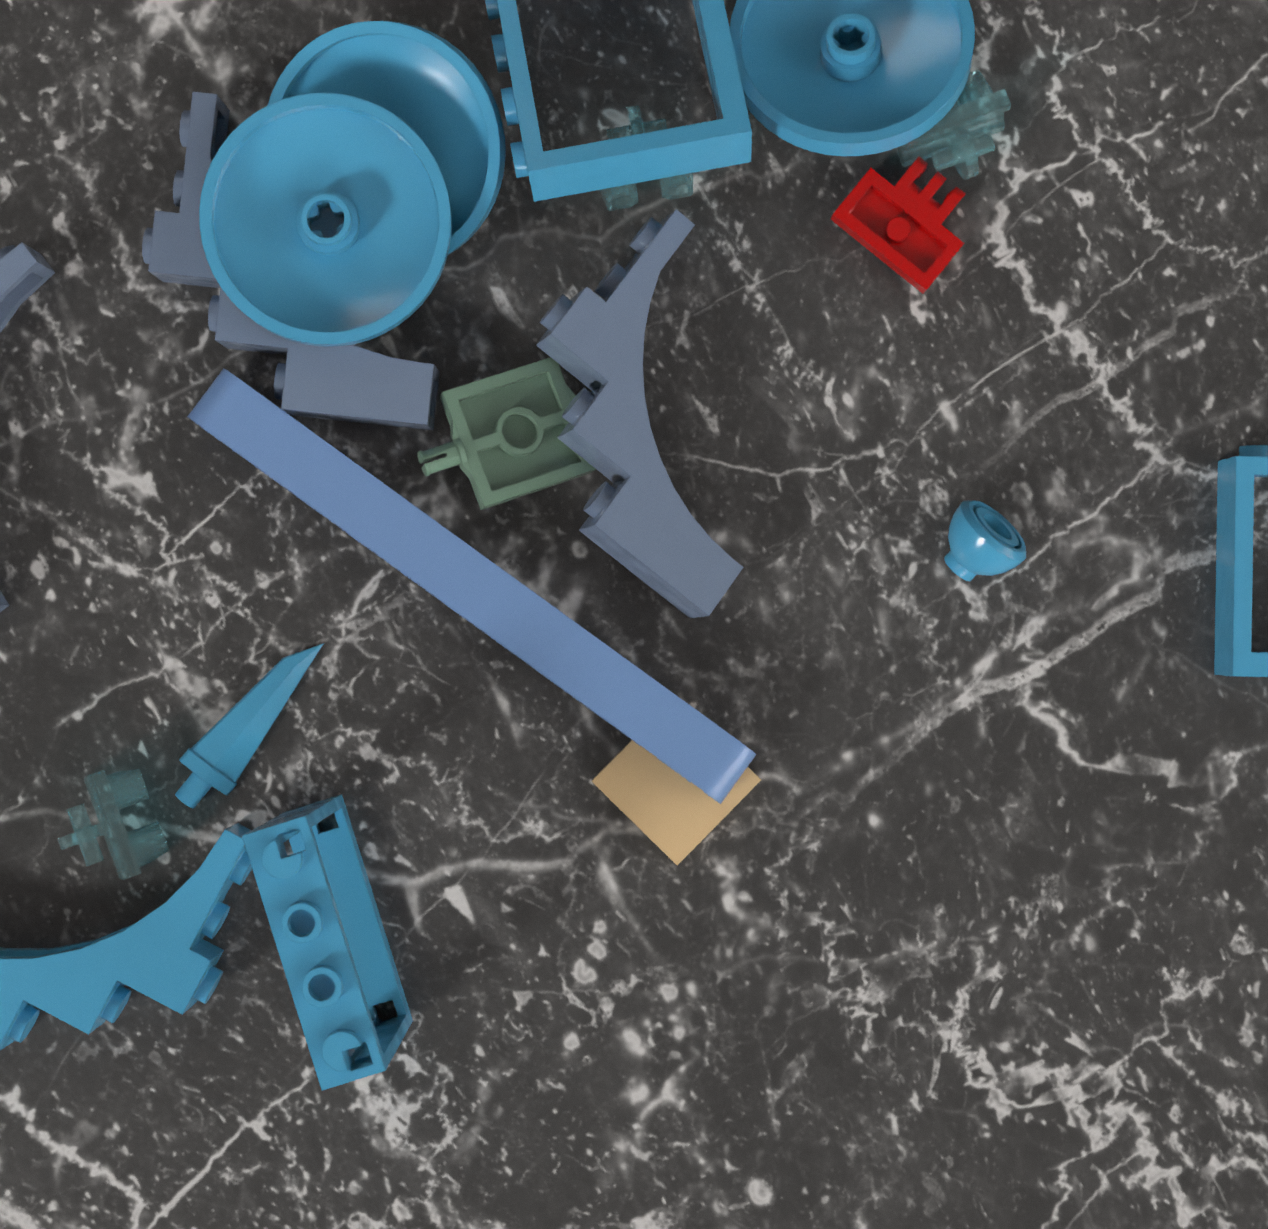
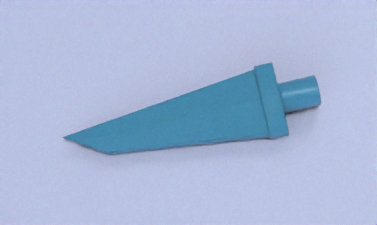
(230, 744)

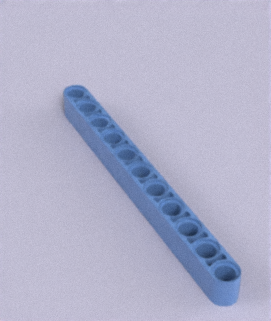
(472, 585)

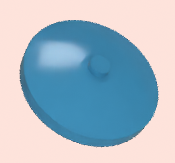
(852, 70)
(426, 87)
(325, 219)

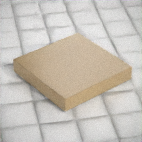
(664, 803)

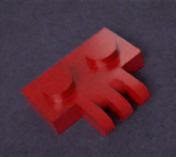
(903, 223)

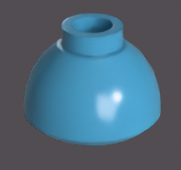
(982, 542)

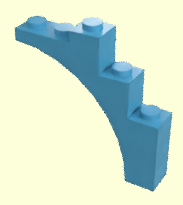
(154, 956)

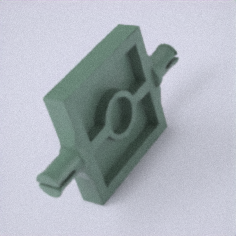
(508, 434)

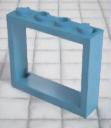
(631, 157)
(1235, 564)
(329, 940)

